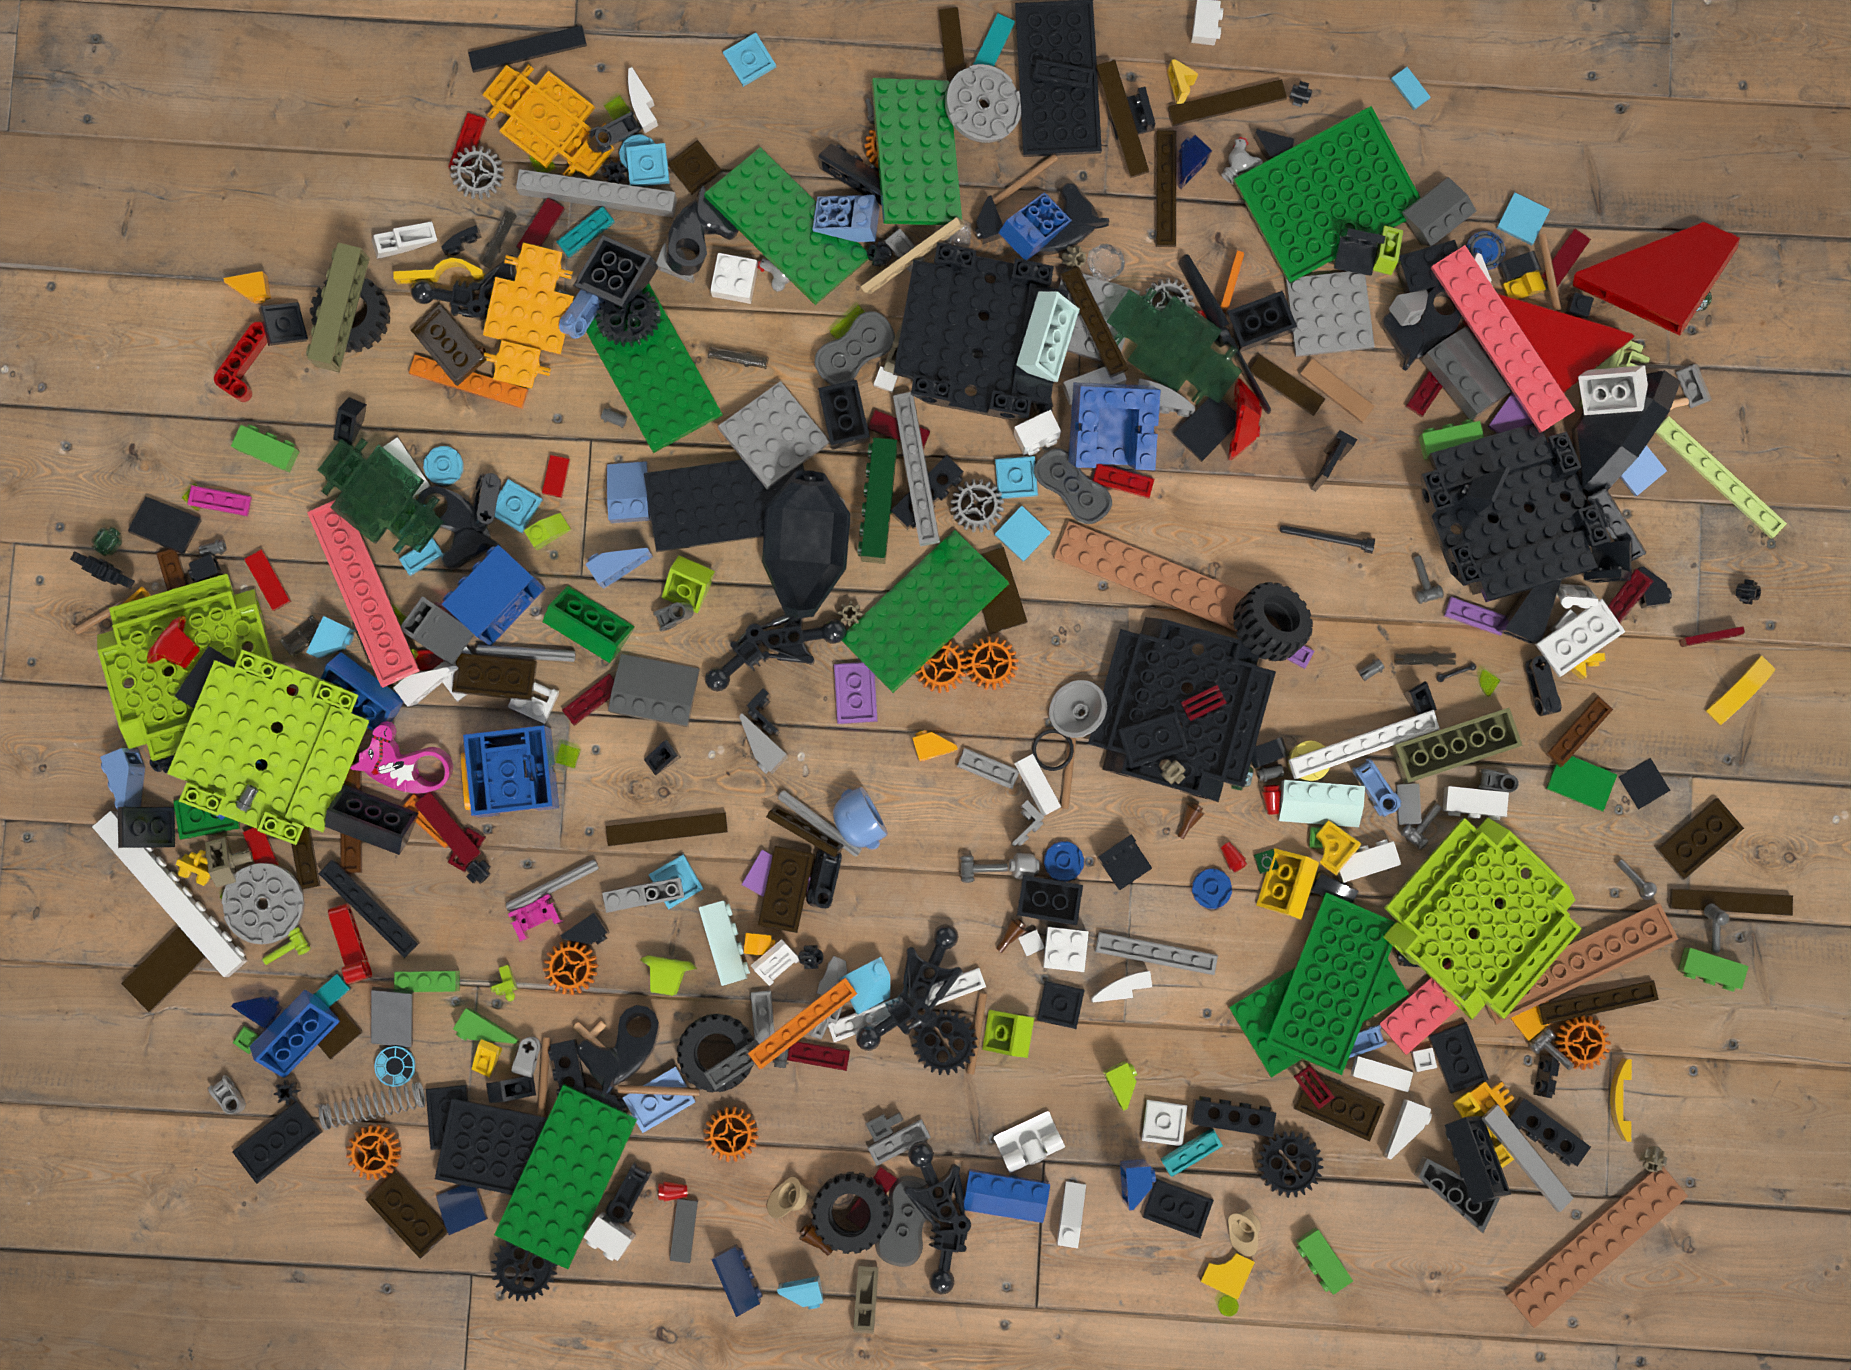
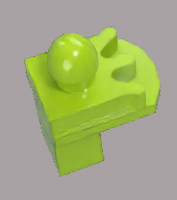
(508, 985)

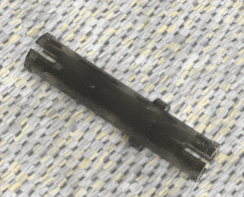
(497, 240)
(747, 359)
(1425, 658)

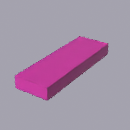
(219, 500)

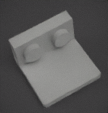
(1029, 813)

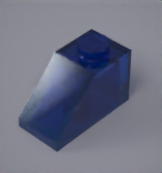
(260, 1010)

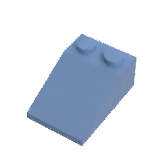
(627, 492)
(614, 565)

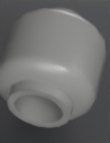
(1024, 864)

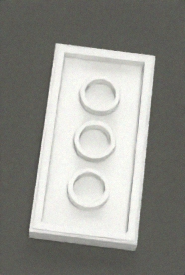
(1580, 638)

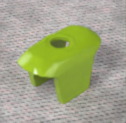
(666, 973)

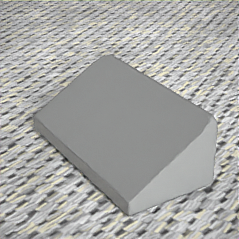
(1693, 385)
(1410, 807)

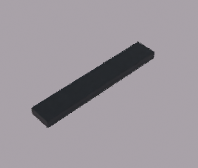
(527, 49)
(368, 908)

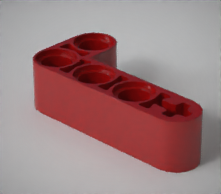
(246, 360)
(349, 941)

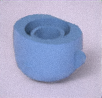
(859, 819)

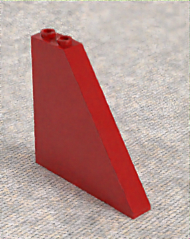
(1663, 278)
(1565, 341)

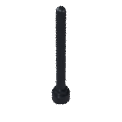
(1364, 544)

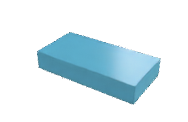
(1410, 88)
(415, 561)

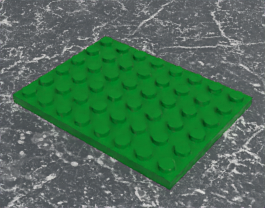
(1327, 185)

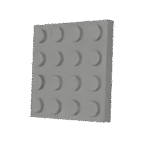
(1107, 297)
(1330, 313)
(773, 435)

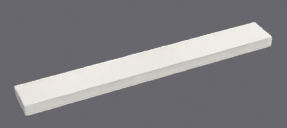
(1363, 744)
(850, 1024)

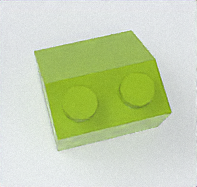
(688, 583)
(1008, 1033)
(1122, 1082)

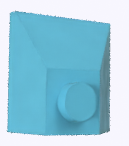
(330, 638)
(871, 985)
(803, 1292)

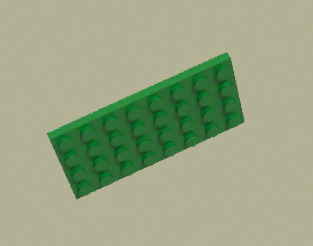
(915, 152)
(779, 223)
(658, 382)
(924, 611)
(1332, 984)
(1258, 1010)
(566, 1176)

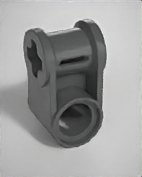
(670, 616)
(1493, 781)

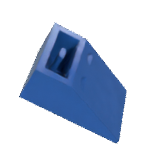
(1034, 226)

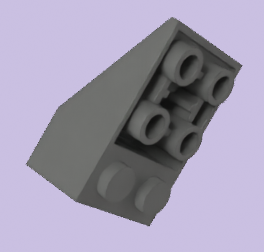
(437, 630)

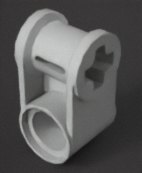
(525, 1060)
(224, 1092)

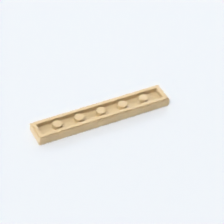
(915, 254)

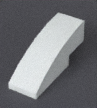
(641, 102)
(403, 239)
(1123, 987)
(1381, 1073)

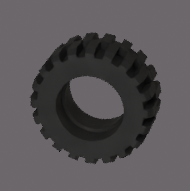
(374, 322)
(1260, 634)
(690, 1042)
(835, 1235)

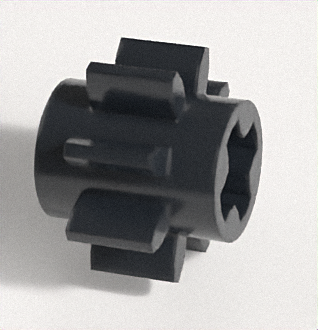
(1300, 94)
(613, 167)
(879, 254)
(1748, 591)
(161, 764)
(478, 871)
(810, 957)
(281, 1092)

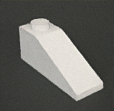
(419, 685)
(1408, 1124)
(1071, 1215)

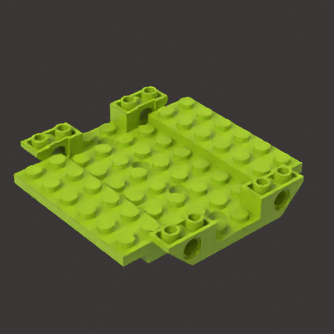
(213, 618)
(234, 731)
(1459, 892)

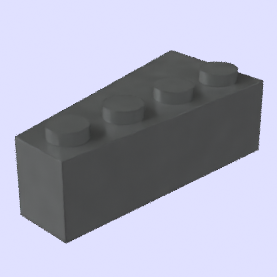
(1453, 1191)

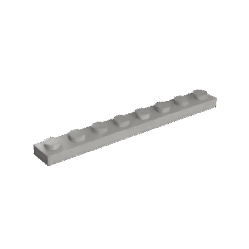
(916, 469)

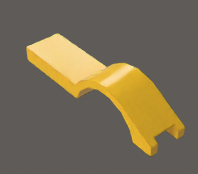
(433, 275)

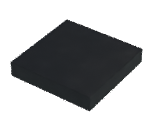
(283, 323)
(1060, 1005)

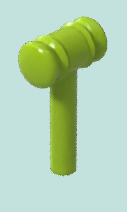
(297, 942)

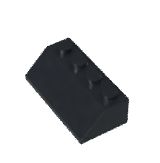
(850, 170)
(371, 819)
(1477, 1159)

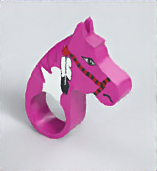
(391, 768)

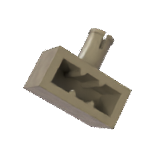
(223, 861)

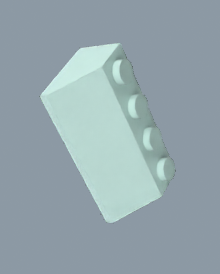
(1048, 336)
(1321, 802)
(724, 943)

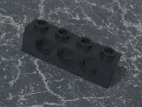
(946, 468)
(575, 1070)
(1263, 1127)
(1576, 1147)

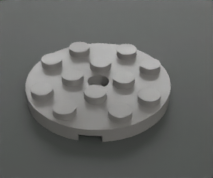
(996, 89)
(283, 897)

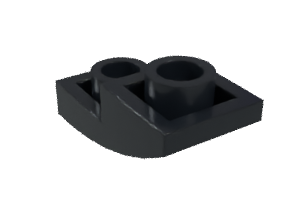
(455, 244)
(1328, 884)

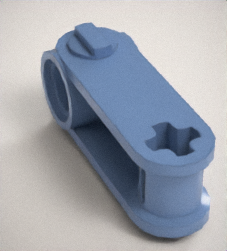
(580, 314)
(1376, 787)
(1368, 1040)

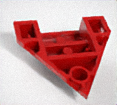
(1247, 419)

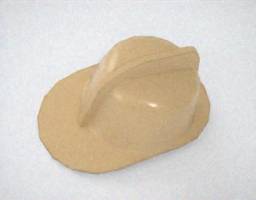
(787, 1198)
(1244, 1232)

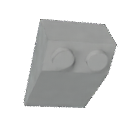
(764, 749)

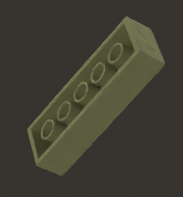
(337, 307)
(1456, 745)

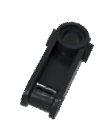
(613, 133)
(485, 501)
(1542, 686)
(823, 879)
(628, 1193)

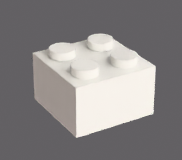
(734, 278)
(1037, 433)
(1065, 949)
(609, 1237)

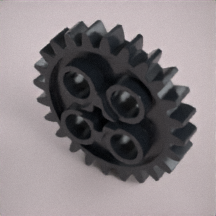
(647, 319)
(102, 570)
(930, 1053)
(1304, 1151)
(507, 1259)

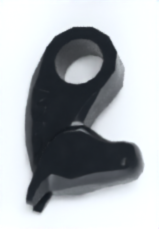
(1083, 221)
(688, 231)
(1418, 339)
(466, 542)
(630, 1053)

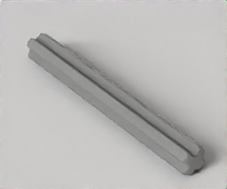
(526, 653)
(816, 821)
(552, 885)

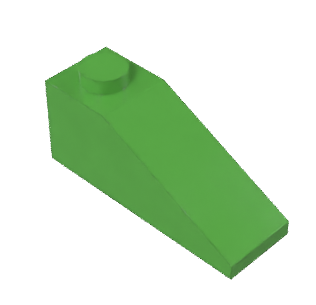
(477, 1027)

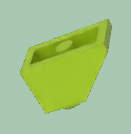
(1388, 253)
(547, 530)

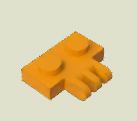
(1488, 1097)

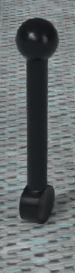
(1440, 678)

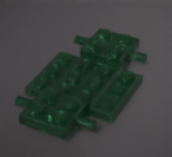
(1174, 345)
(379, 495)

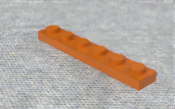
(473, 384)
(802, 1023)

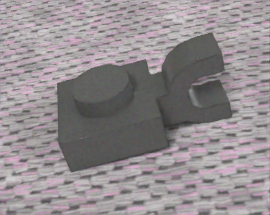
(881, 1126)

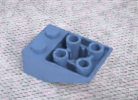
(847, 217)
(125, 776)

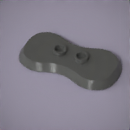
(843, 358)
(1084, 498)
(902, 1240)

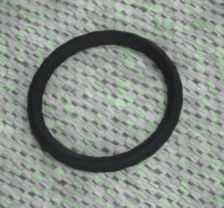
(1048, 767)

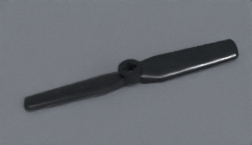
(1216, 315)

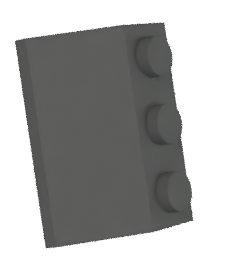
(1438, 212)

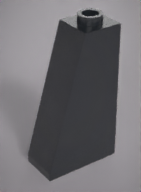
(1530, 613)

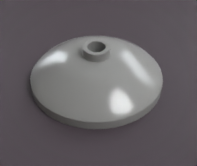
(1071, 702)

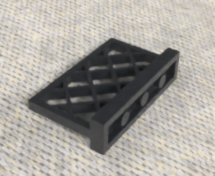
(1337, 450)

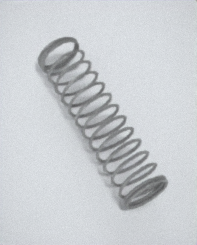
(415, 1089)

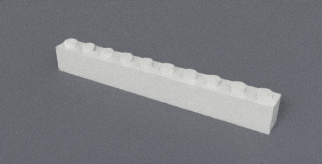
(175, 900)

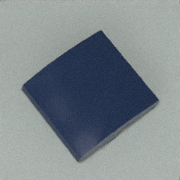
(461, 1208)

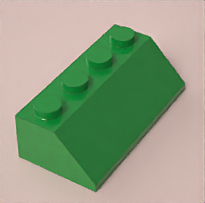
(588, 624)

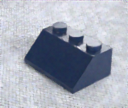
(737, 1279)

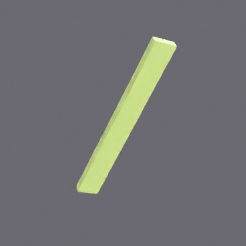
(1720, 477)

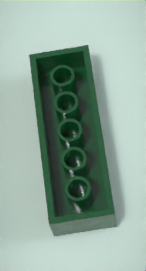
(879, 500)

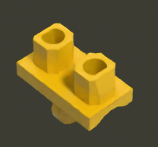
(194, 863)

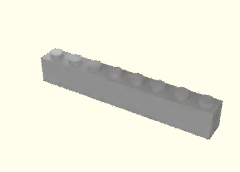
(596, 193)

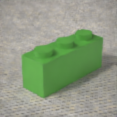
(1449, 436)
(265, 447)
(1712, 969)
(427, 981)
(1323, 1261)

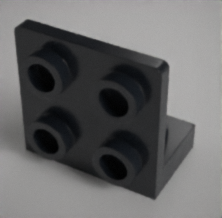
(1141, 112)
(1357, 251)
(1612, 563)
(761, 701)
(1124, 862)

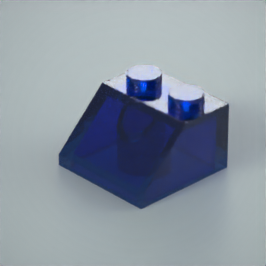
(1192, 158)

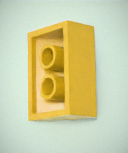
(1289, 886)

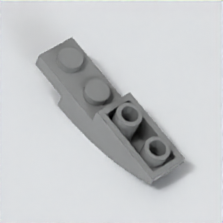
(1170, 400)
(643, 894)
(835, 969)

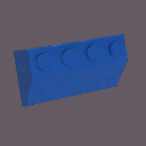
(373, 701)
(293, 1034)
(1135, 1181)
(1006, 1196)

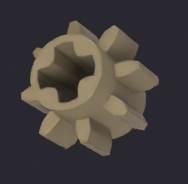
(1073, 257)
(846, 609)
(1173, 772)
(1653, 1159)

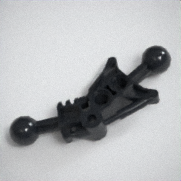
(463, 295)
(832, 631)
(901, 1013)
(945, 1238)

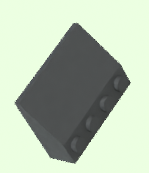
(1466, 373)
(654, 690)

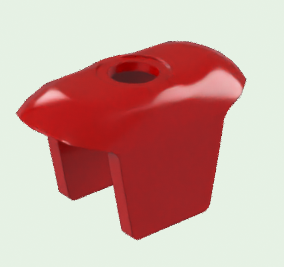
(174, 645)

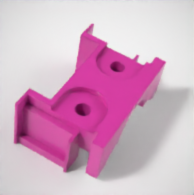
(534, 916)

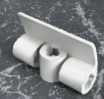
(1029, 1142)

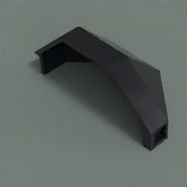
(1613, 441)
(805, 542)

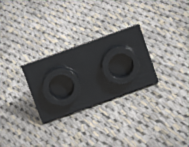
(1547, 1067)

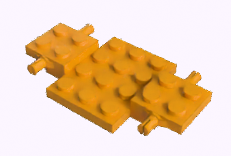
(545, 119)
(527, 315)

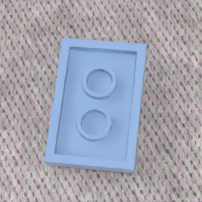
(654, 1108)

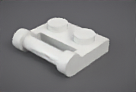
(1578, 595)
(536, 708)
(775, 962)

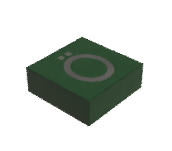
(1264, 861)

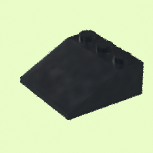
(616, 272)

